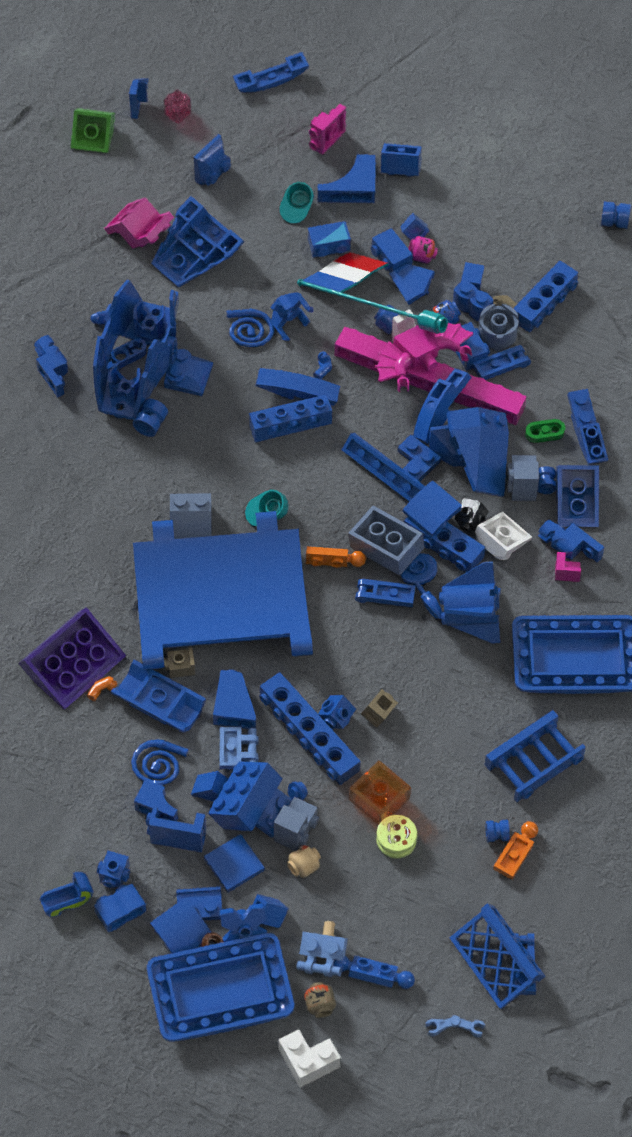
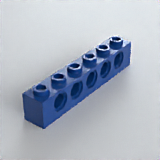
(279, 687)

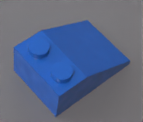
(577, 495)

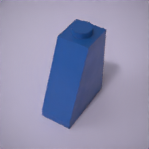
(233, 702)

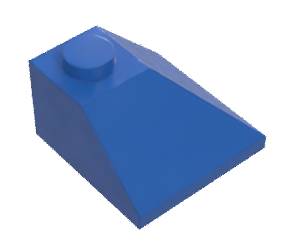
(445, 445)

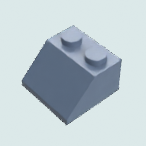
(191, 515)

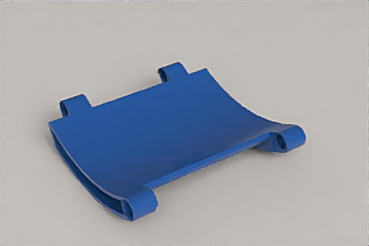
(220, 589)

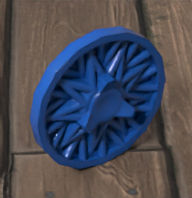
(420, 570)

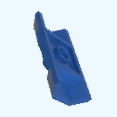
(160, 697)

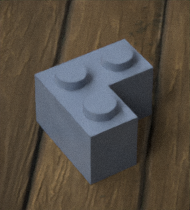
(523, 477)
(294, 823)

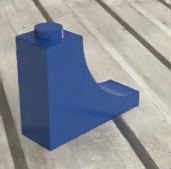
(354, 187)

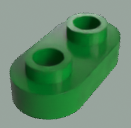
(544, 430)

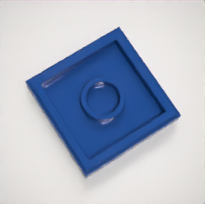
(234, 863)

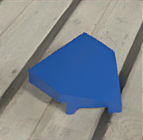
(137, 94)
(412, 281)

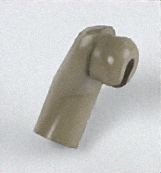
(503, 299)

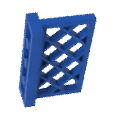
(513, 946)

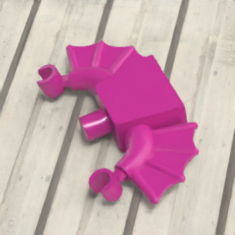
(419, 348)

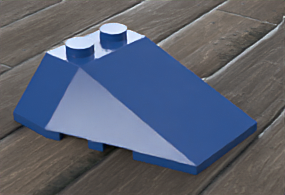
(194, 244)
(484, 446)

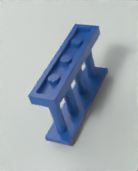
(531, 735)

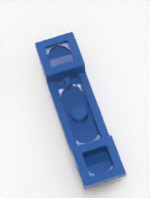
(273, 76)

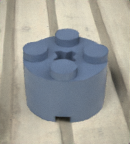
(498, 326)

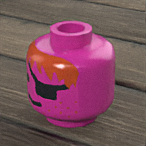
(423, 249)

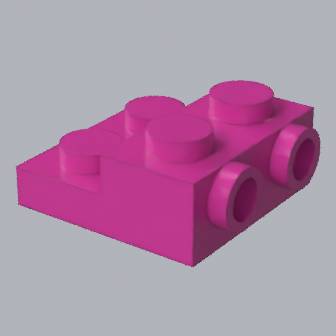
(327, 129)

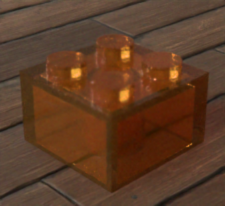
(379, 792)

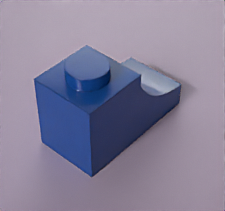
(153, 794)

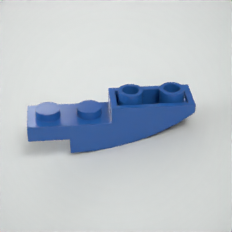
(437, 403)
(586, 427)

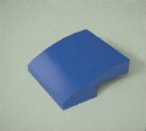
(432, 508)
(180, 927)

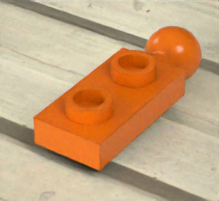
(334, 557)
(516, 850)

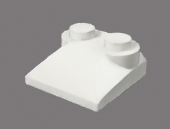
(501, 536)

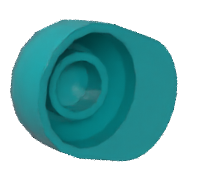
(296, 202)
(265, 502)

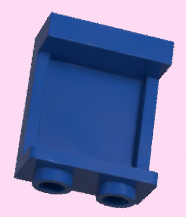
(176, 833)

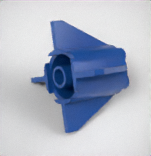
(472, 603)

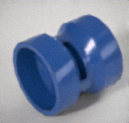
(546, 480)
(497, 830)

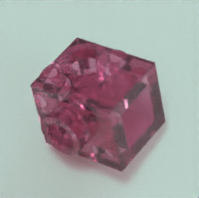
(177, 106)

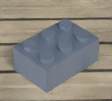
(386, 540)

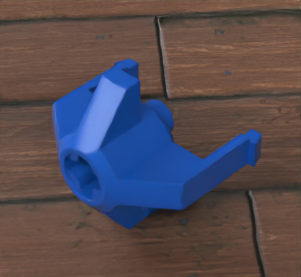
(286, 309)

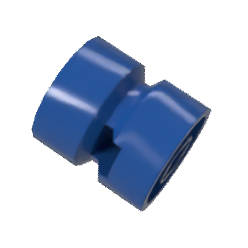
(615, 214)
(150, 417)

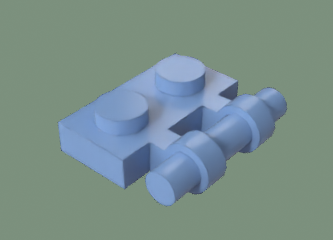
(230, 746)
(324, 947)

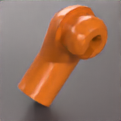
(100, 685)

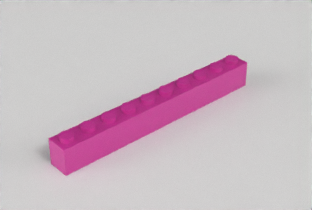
(477, 393)

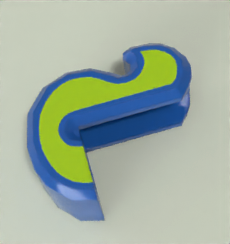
(67, 896)

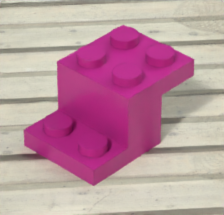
(139, 223)

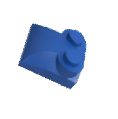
(211, 162)
(188, 373)

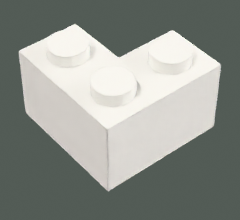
(305, 1062)

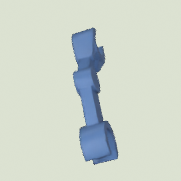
(454, 1021)

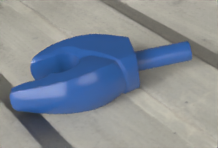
(430, 602)

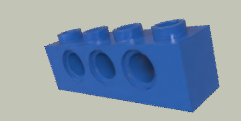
(555, 287)
(290, 418)
(456, 540)

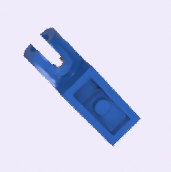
(51, 364)
(570, 541)

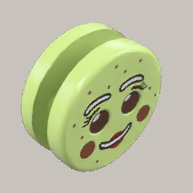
(396, 836)

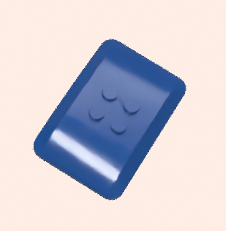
(573, 653)
(220, 987)

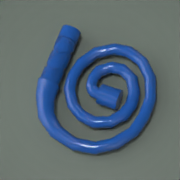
(250, 331)
(161, 744)

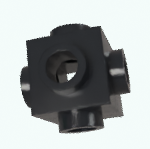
(471, 515)

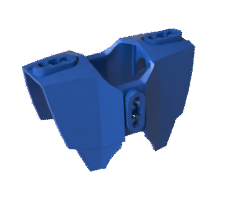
(134, 319)

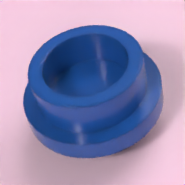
(297, 790)

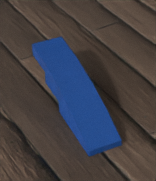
(293, 384)

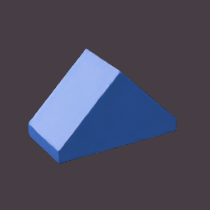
(209, 785)

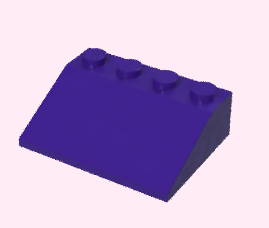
(72, 658)

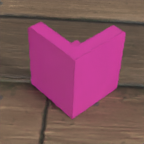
(566, 569)

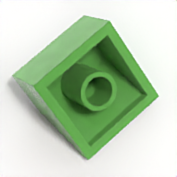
(92, 130)

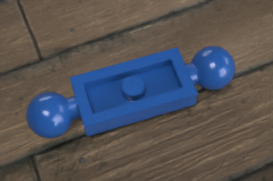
(376, 972)

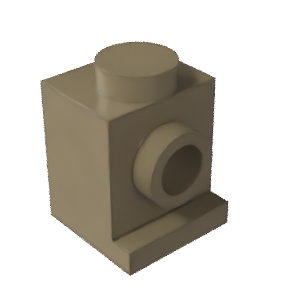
(180, 663)
(379, 708)

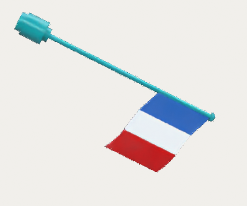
(354, 268)

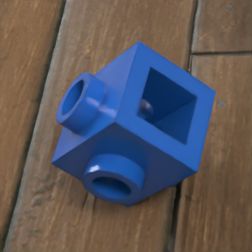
(337, 711)
(113, 869)

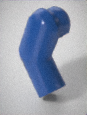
(98, 317)
(325, 365)

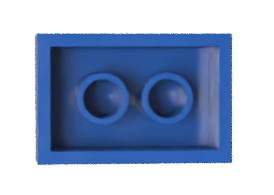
(245, 796)

